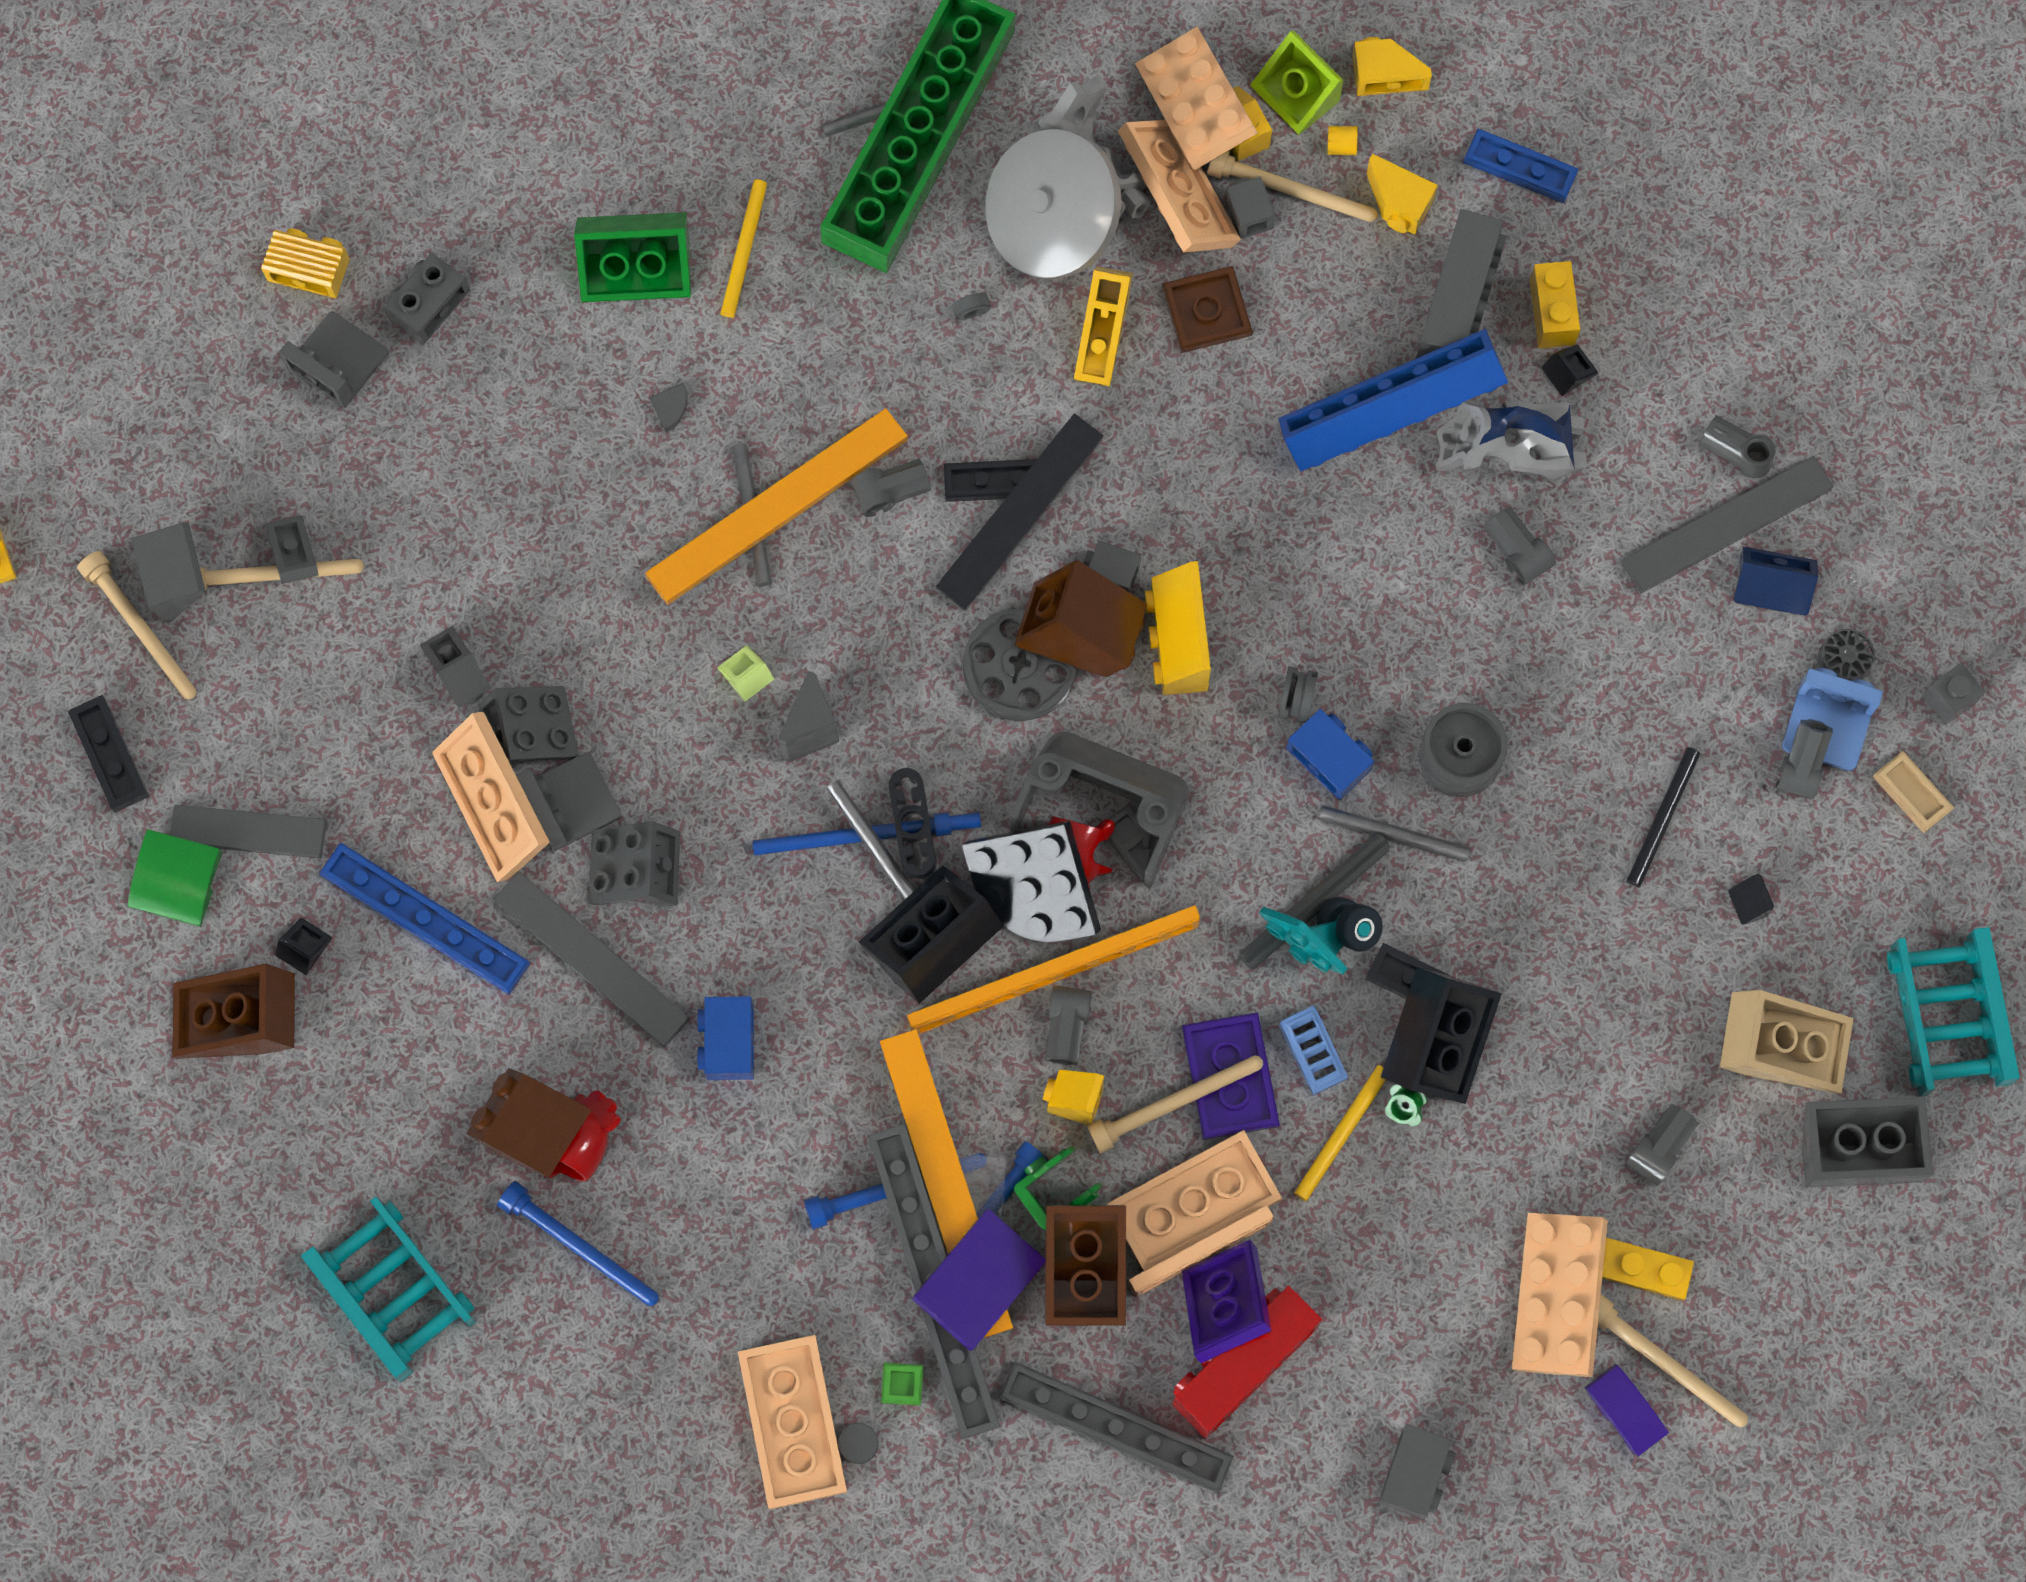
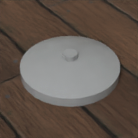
(1053, 203)

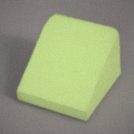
(746, 673)

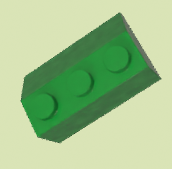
(633, 257)

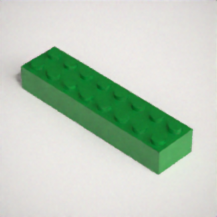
(917, 130)

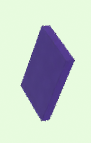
(1244, 1103)
(979, 1279)
(1226, 1301)

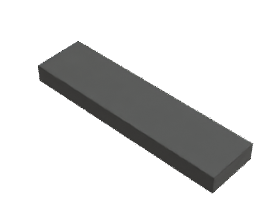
(250, 831)

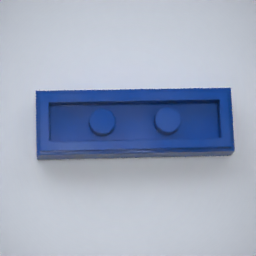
(1520, 165)

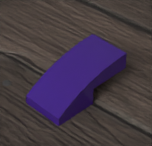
(1626, 1410)

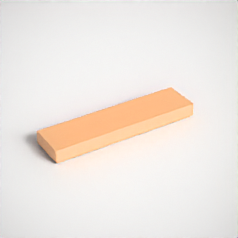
(1201, 1251)

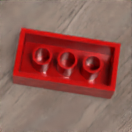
(1236, 1374)

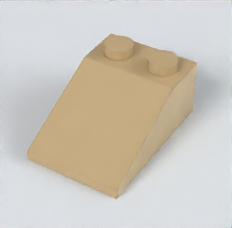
(1786, 1041)

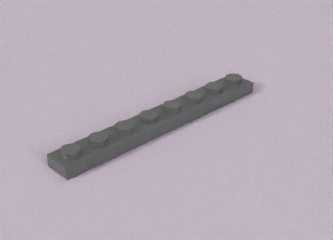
(924, 1253)

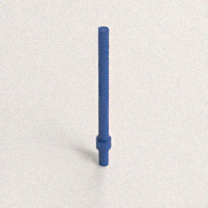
(941, 824)

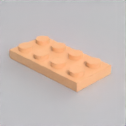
(1196, 98)
(1180, 192)
(490, 797)
(1196, 1200)
(1560, 1294)
(792, 1422)

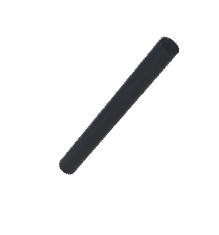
(1663, 817)

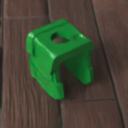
(1039, 1169)

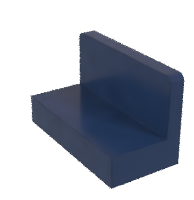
(1776, 581)

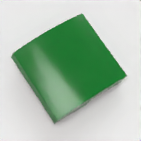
(174, 877)

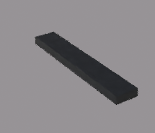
(1019, 512)

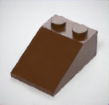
(234, 1013)
(527, 1122)
(1085, 1265)

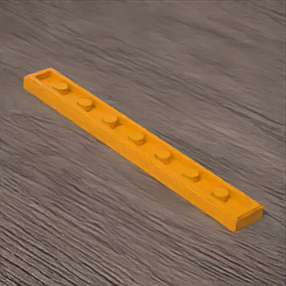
(776, 506)
(1054, 970)
(932, 1143)

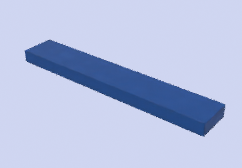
(425, 918)

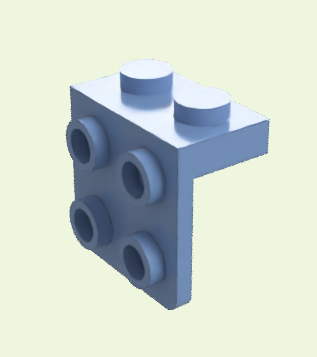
(1839, 705)

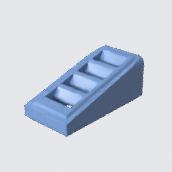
(1295, 1021)

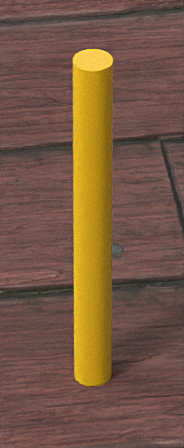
(743, 248)
(1340, 1134)

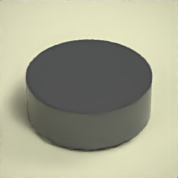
(971, 306)
(858, 1443)

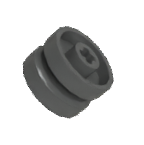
(1458, 771)

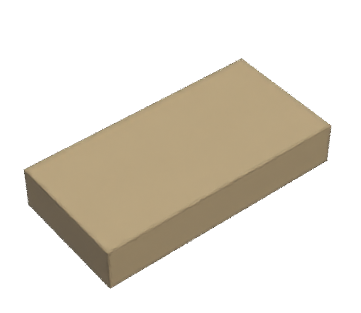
(1913, 792)

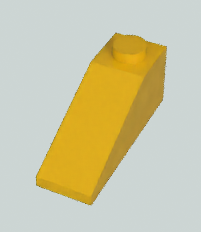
(1103, 325)

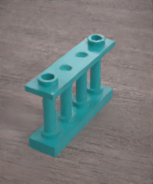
(1984, 988)
(375, 1324)

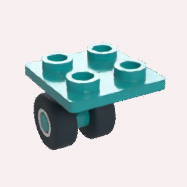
(1338, 925)

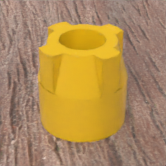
(1342, 140)

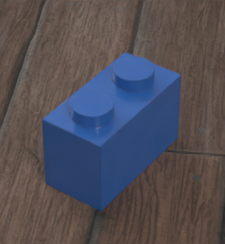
(1331, 753)
(727, 1038)

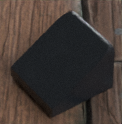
(1569, 369)
(1751, 899)
(302, 945)

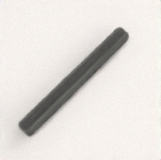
(1312, 902)

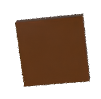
(1207, 309)

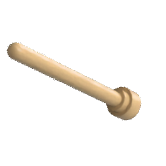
(1226, 165)
(96, 569)
(270, 573)
(1107, 1133)
(1609, 1319)

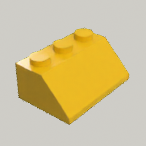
(1179, 631)

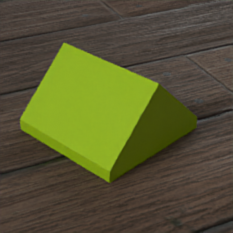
(1298, 83)

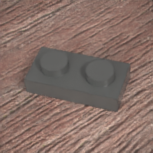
(291, 549)

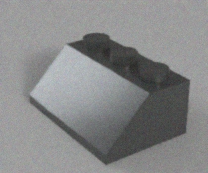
(1866, 1142)

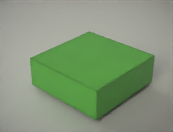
(902, 1384)

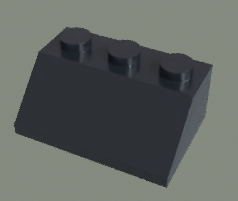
(931, 933)
(1440, 1035)

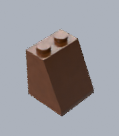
(1082, 620)

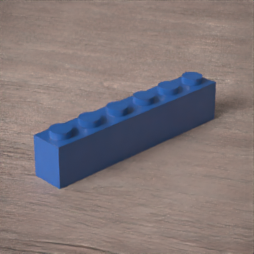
(1393, 400)

